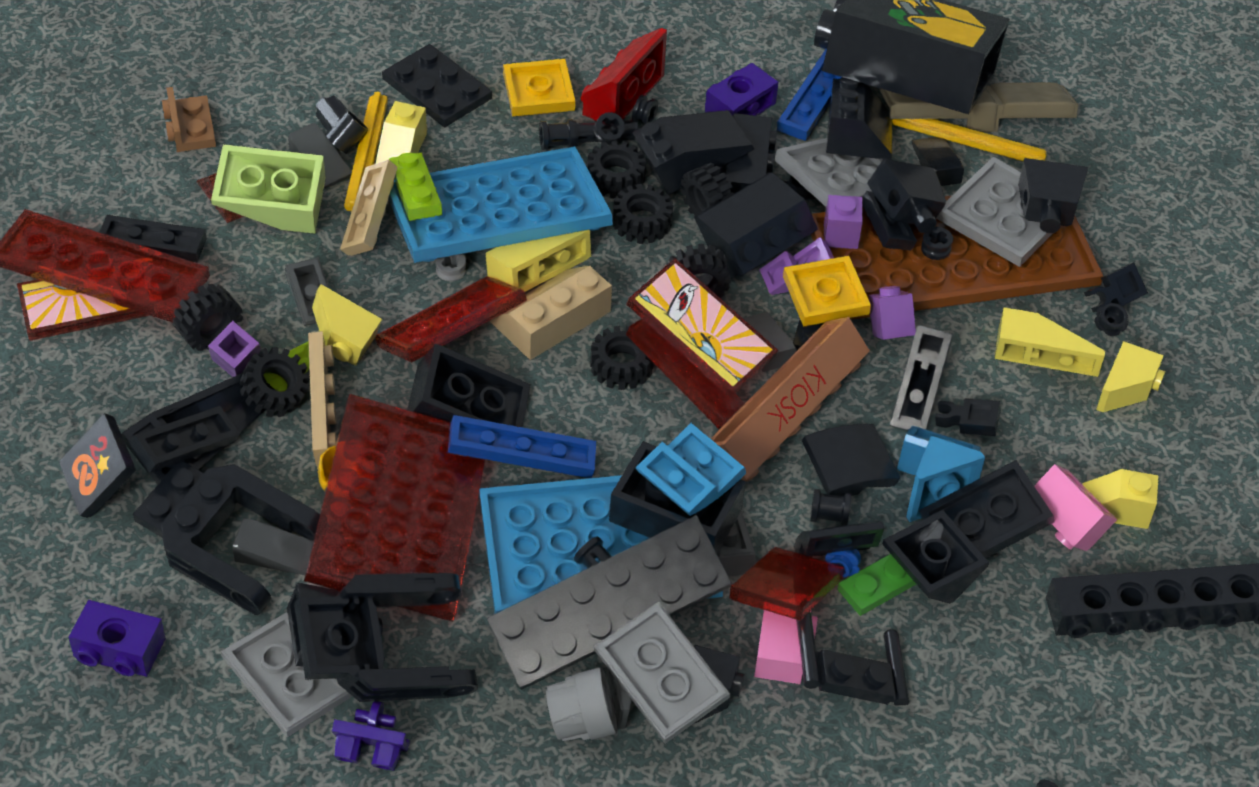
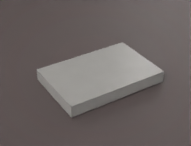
(269, 672)
(662, 672)

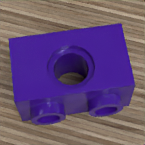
(743, 92)
(102, 624)

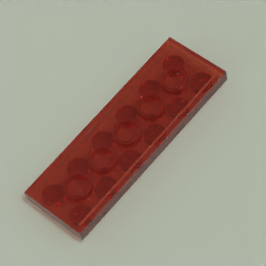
(100, 265)

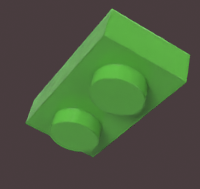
(875, 584)

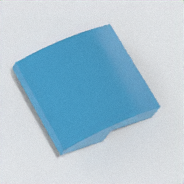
(691, 470)

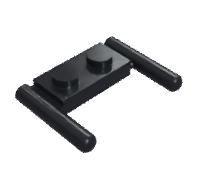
(852, 674)

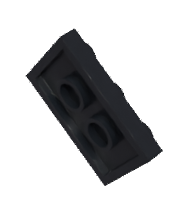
(437, 84)
(995, 509)

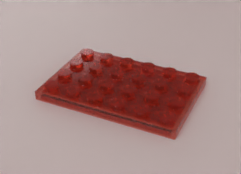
(394, 501)

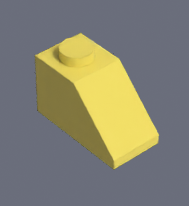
(402, 131)
(344, 325)
(1131, 377)
(1127, 496)

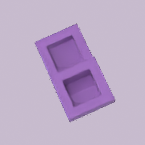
(773, 271)

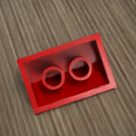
(627, 77)

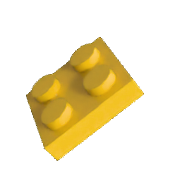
(538, 87)
(826, 290)

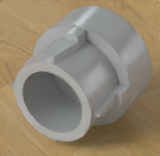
(582, 706)

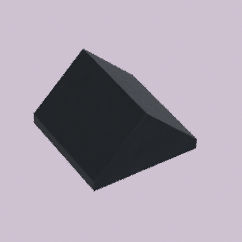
(937, 557)

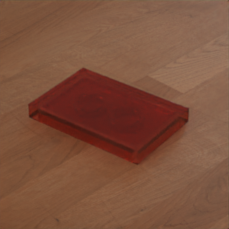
(786, 583)

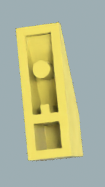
(537, 260)
(1043, 343)

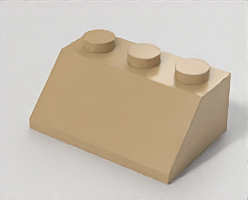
(556, 310)

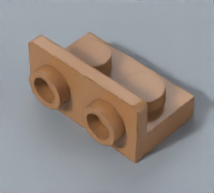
(190, 122)

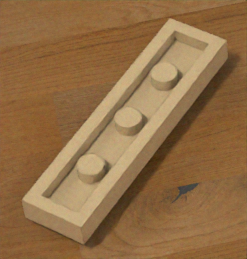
(321, 386)

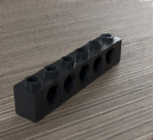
(1154, 600)

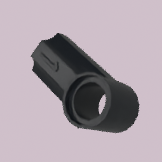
(341, 125)

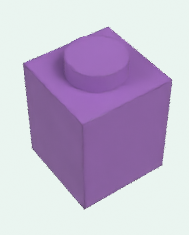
(843, 221)
(892, 313)
(233, 349)

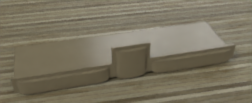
(996, 102)

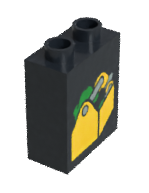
(914, 48)

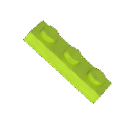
(416, 186)

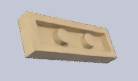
(369, 208)

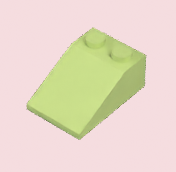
(271, 186)

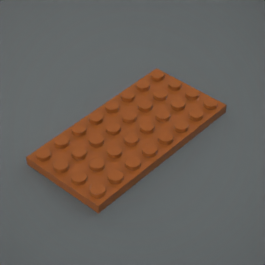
(970, 270)

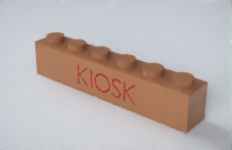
(792, 395)

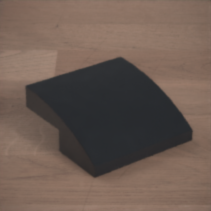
(850, 459)
(839, 538)

